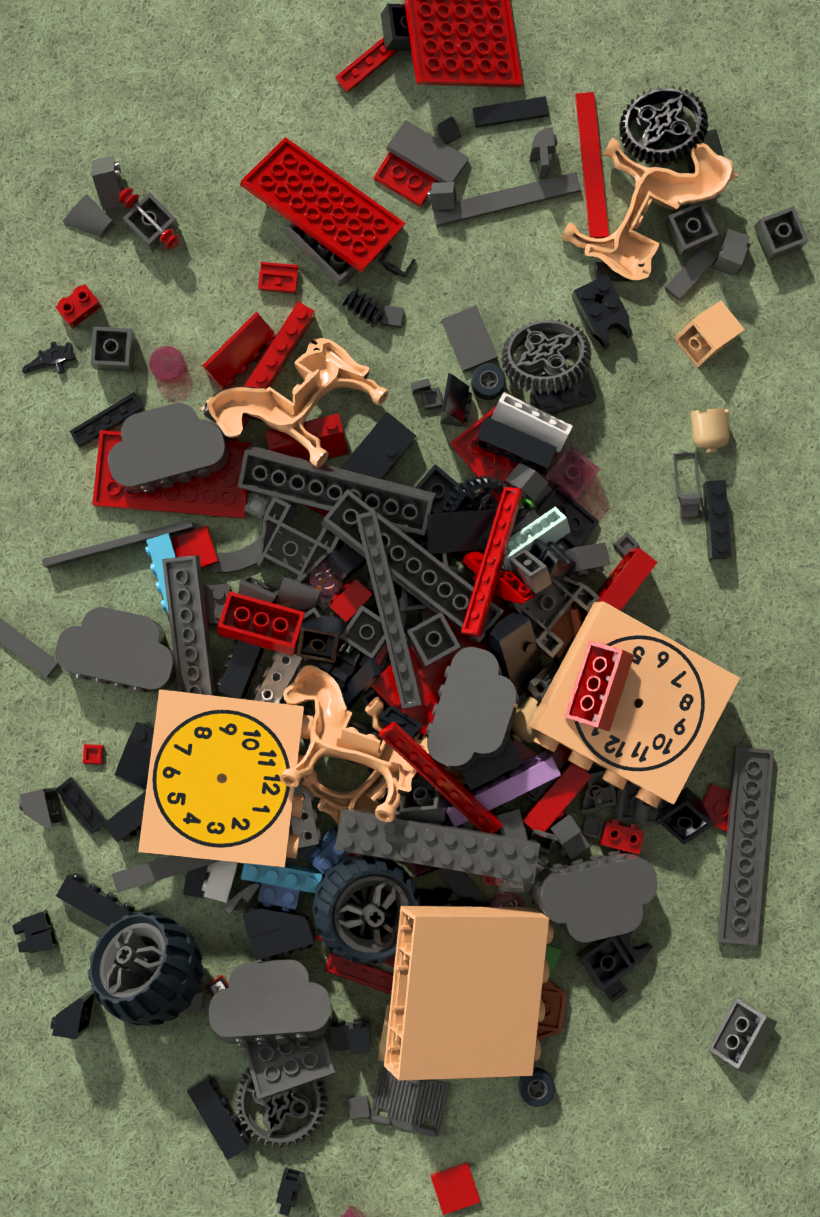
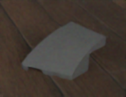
(633, 809)

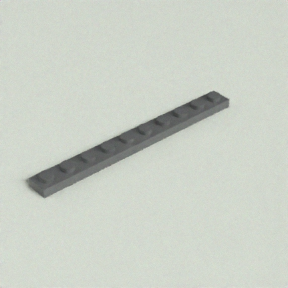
(388, 609)

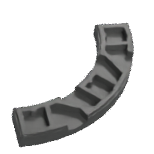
(247, 556)

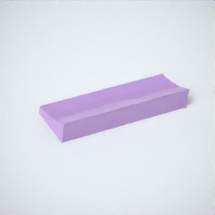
(532, 774)

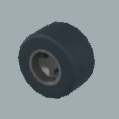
(488, 374)
(540, 1093)

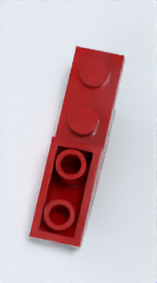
(507, 586)

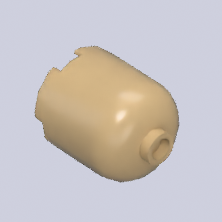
(710, 429)
(522, 719)

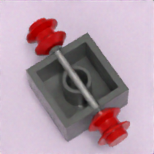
(149, 220)

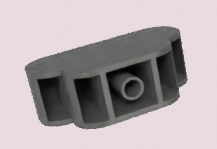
(166, 448)
(117, 649)
(472, 712)
(596, 895)
(270, 1004)

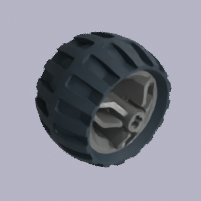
(343, 921)
(146, 969)

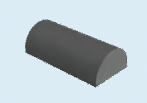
(325, 259)

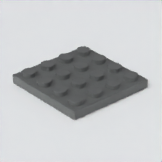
(287, 1066)

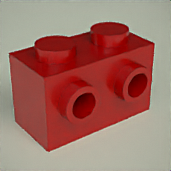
(78, 306)
(350, 600)
(622, 837)

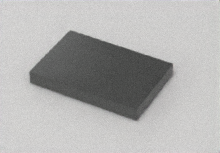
(469, 338)

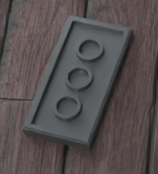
(427, 153)

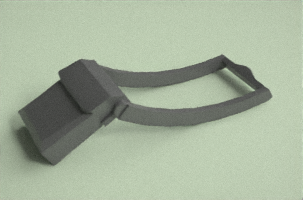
(688, 502)
(544, 840)

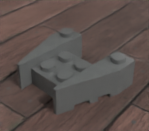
(290, 547)
(549, 606)

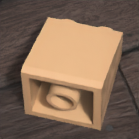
(709, 333)

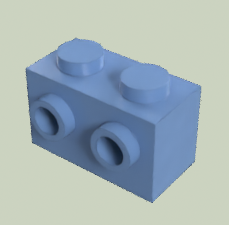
(324, 854)
(279, 896)

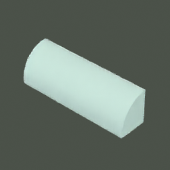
(548, 528)

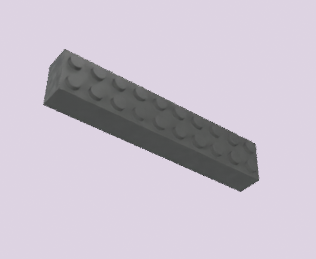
(323, 487)
(410, 565)
(438, 846)

